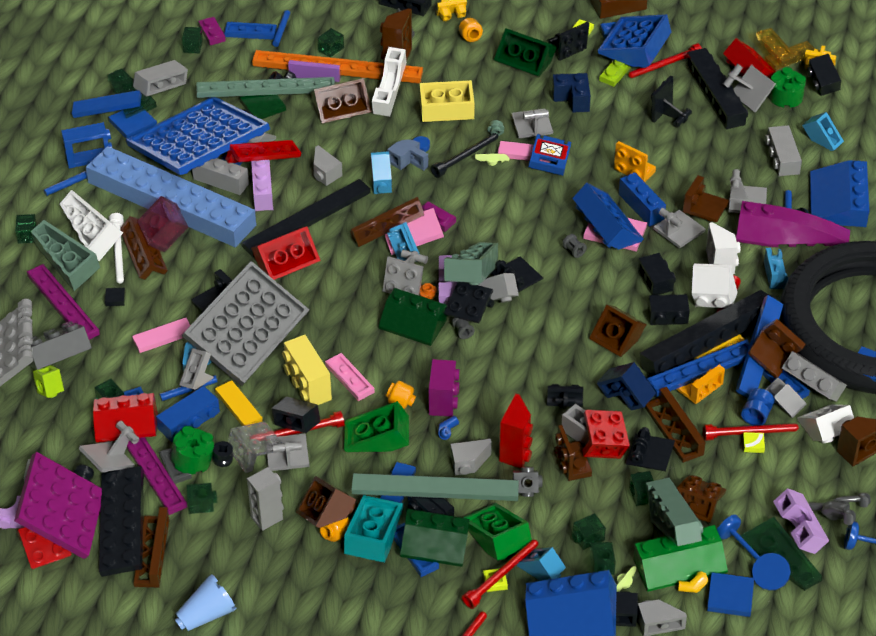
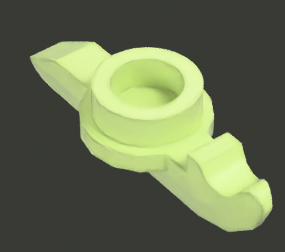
(492, 159)
(625, 580)

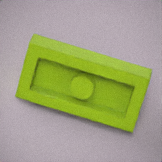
(614, 73)

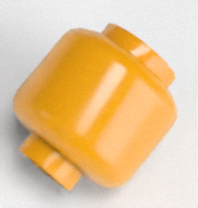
(470, 29)
(402, 393)
(335, 531)

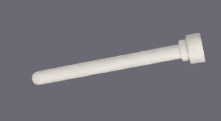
(118, 220)

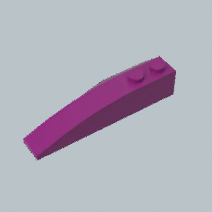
(780, 225)

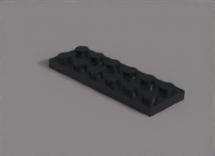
(121, 521)

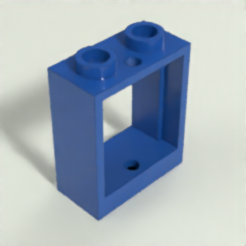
(83, 134)

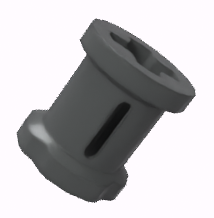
(574, 245)
(465, 330)

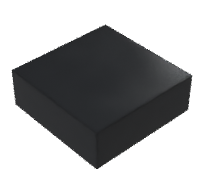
(115, 297)

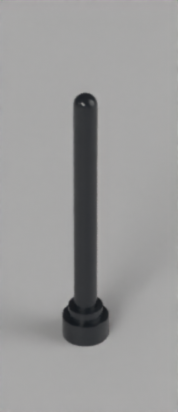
(439, 168)

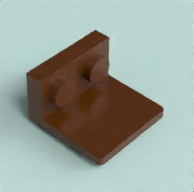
(703, 204)
(774, 347)
(571, 457)
(701, 496)

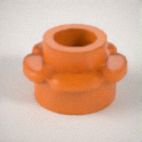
(428, 291)

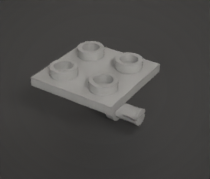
(752, 87)
(532, 123)
(744, 193)
(678, 227)
(404, 274)
(290, 454)
(111, 455)

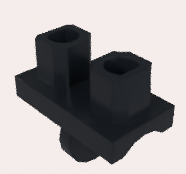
(565, 395)

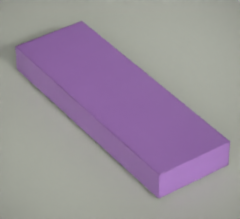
(314, 70)

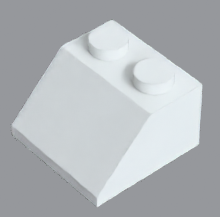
(722, 247)
(713, 285)
(826, 422)

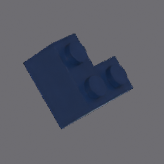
(574, 89)
(629, 384)

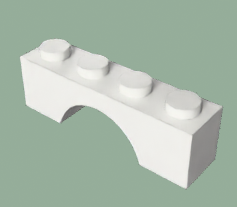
(393, 71)

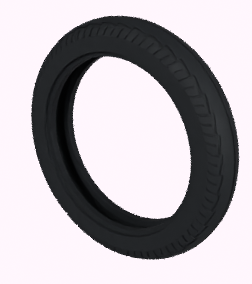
(803, 285)

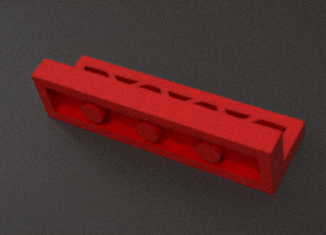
(262, 151)

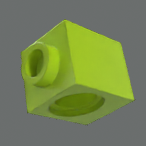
(48, 381)

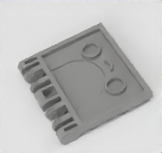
(16, 341)

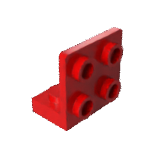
(606, 434)
(39, 549)

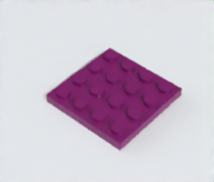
(59, 505)

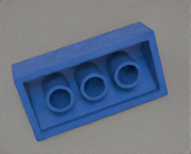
(606, 217)

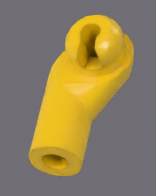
(695, 584)

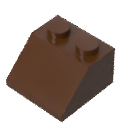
(617, 330)
(857, 440)

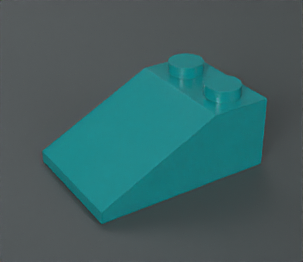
(372, 528)

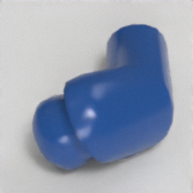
(444, 428)

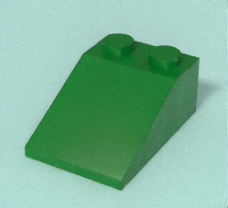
(378, 430)
(499, 531)

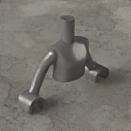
(840, 507)

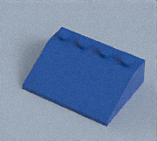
(636, 39)
(841, 193)
(572, 605)

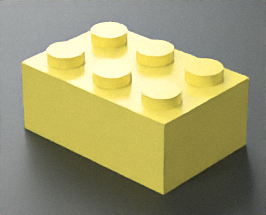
(446, 101)
(307, 370)

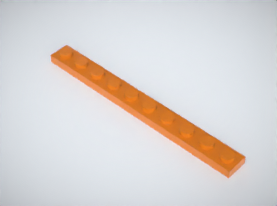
(347, 67)

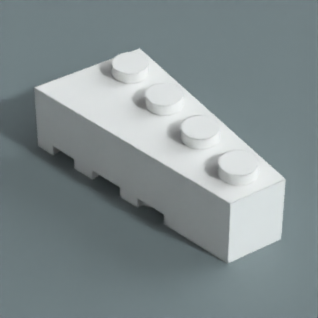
(92, 227)

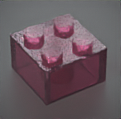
(162, 224)

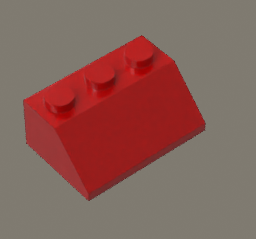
(744, 55)
(286, 253)
(134, 410)
(515, 434)

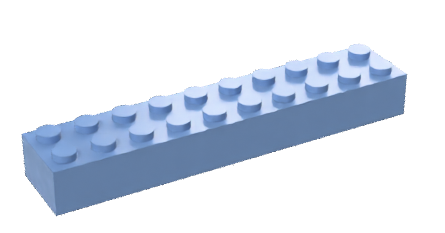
(145, 183)

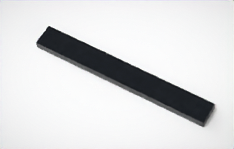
(311, 214)

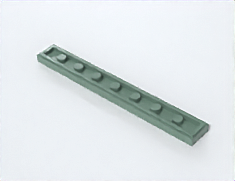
(261, 87)
(435, 487)

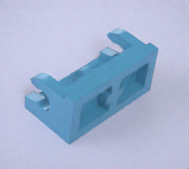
(401, 239)
(775, 269)

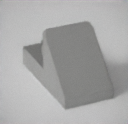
(194, 373)
(786, 397)

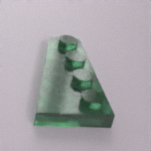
(123, 83)
(772, 538)

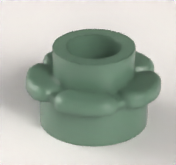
(496, 127)

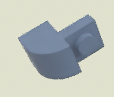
(408, 152)

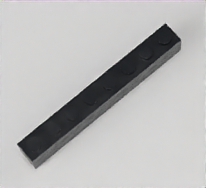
(703, 335)

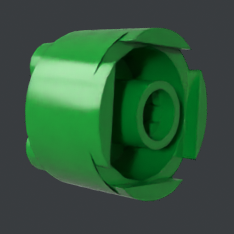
(788, 88)
(192, 450)

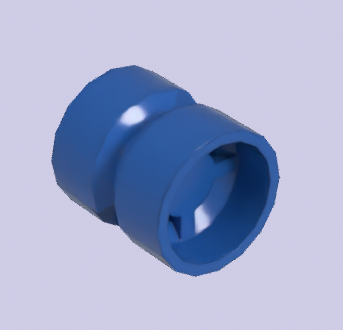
(757, 407)

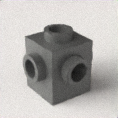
(528, 473)

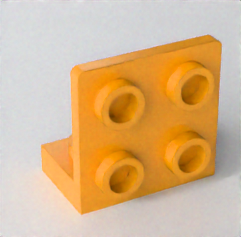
(632, 160)
(704, 386)

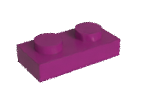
(212, 31)
(445, 219)

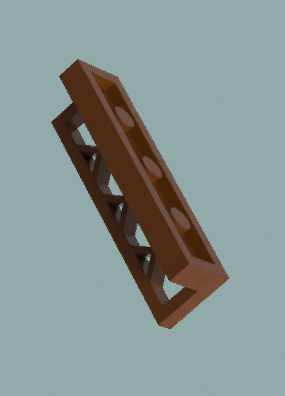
(381, 224)
(142, 254)
(680, 421)
(157, 551)

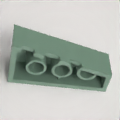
(65, 254)
(472, 264)
(672, 513)

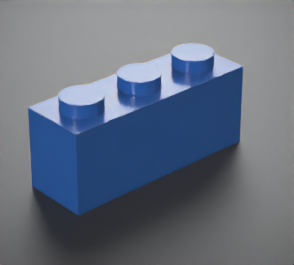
(641, 199)
(188, 412)

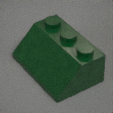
(524, 52)
(413, 316)
(434, 537)

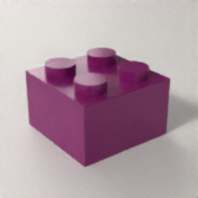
(443, 388)

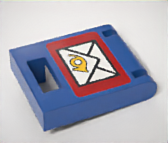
(552, 150)

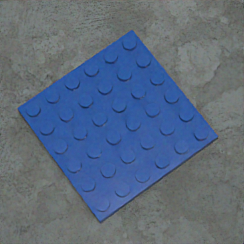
(197, 135)

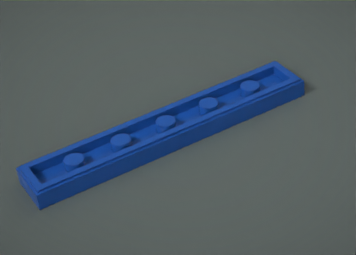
(695, 369)
(752, 370)

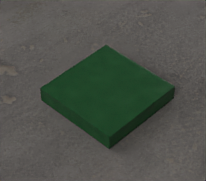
(263, 105)

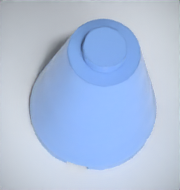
(204, 605)

